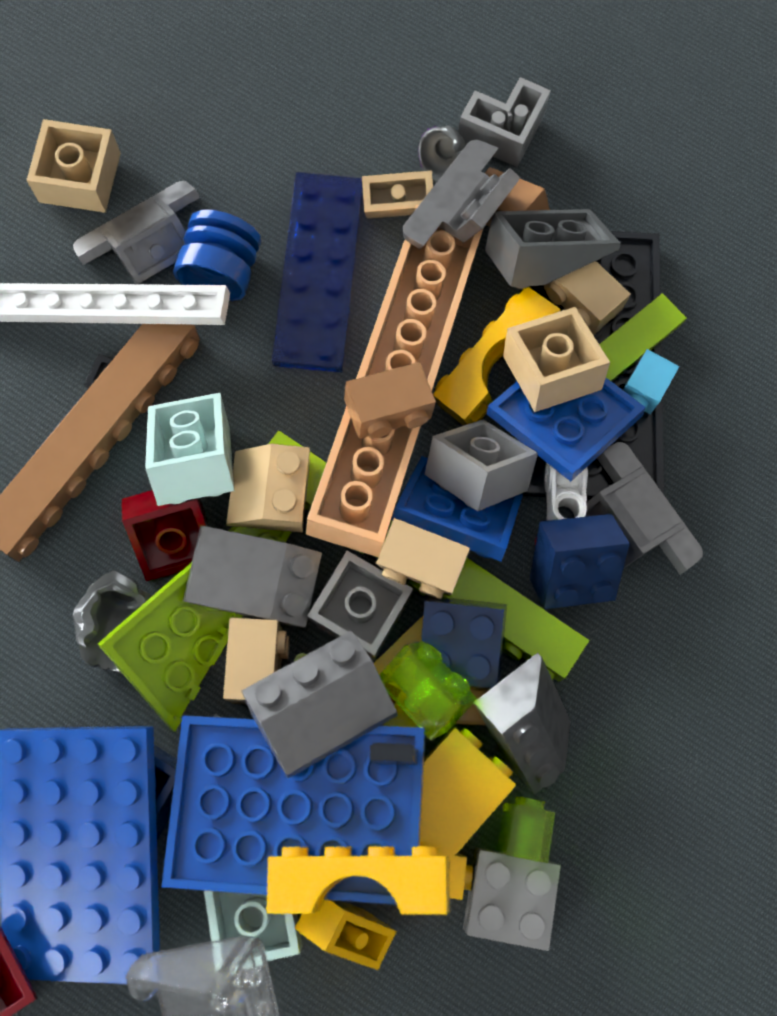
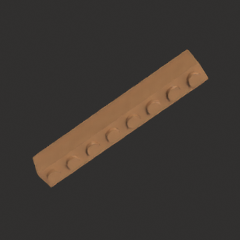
(89, 433)

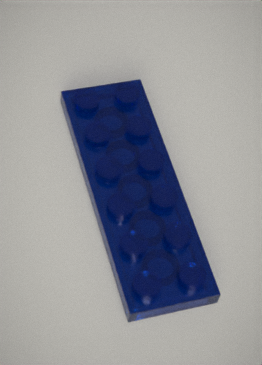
(318, 273)

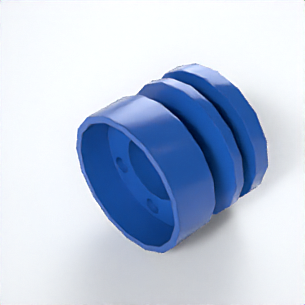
(218, 252)

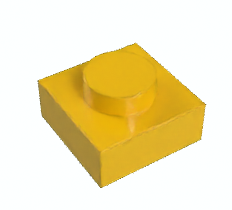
(459, 876)

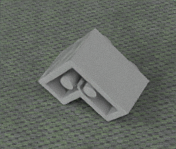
(508, 124)

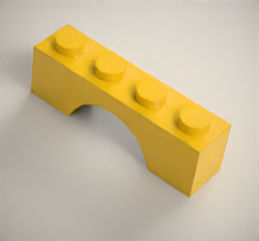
(465, 390)
(302, 881)

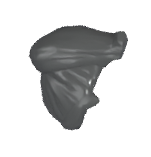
(439, 149)

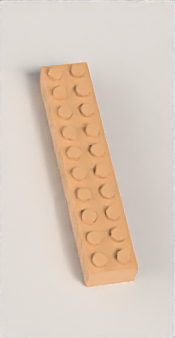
(413, 326)

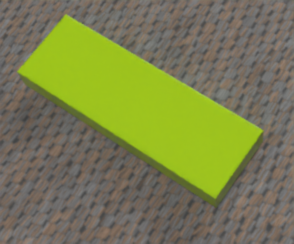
(640, 333)

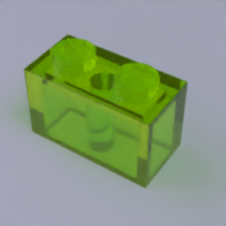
(427, 688)
(526, 830)

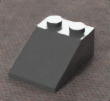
(546, 244)

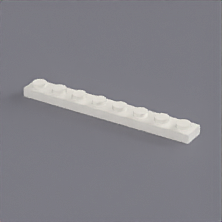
(114, 303)

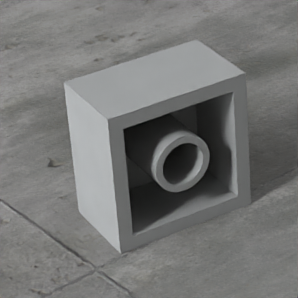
(480, 464)
(360, 601)
(511, 899)

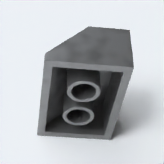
(319, 703)
(528, 723)

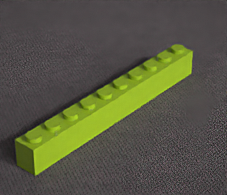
(527, 625)

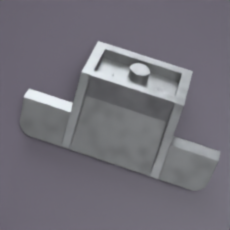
(461, 198)
(144, 236)
(642, 511)

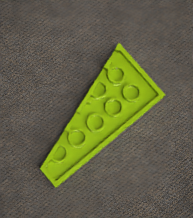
(173, 643)

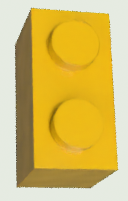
(347, 932)

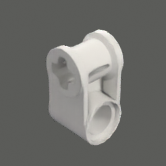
(565, 493)

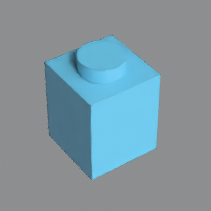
(650, 380)

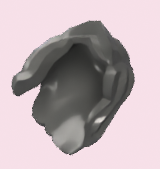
(101, 611)

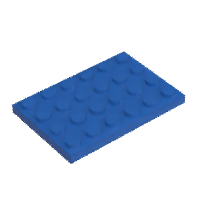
(240, 808)
(79, 850)

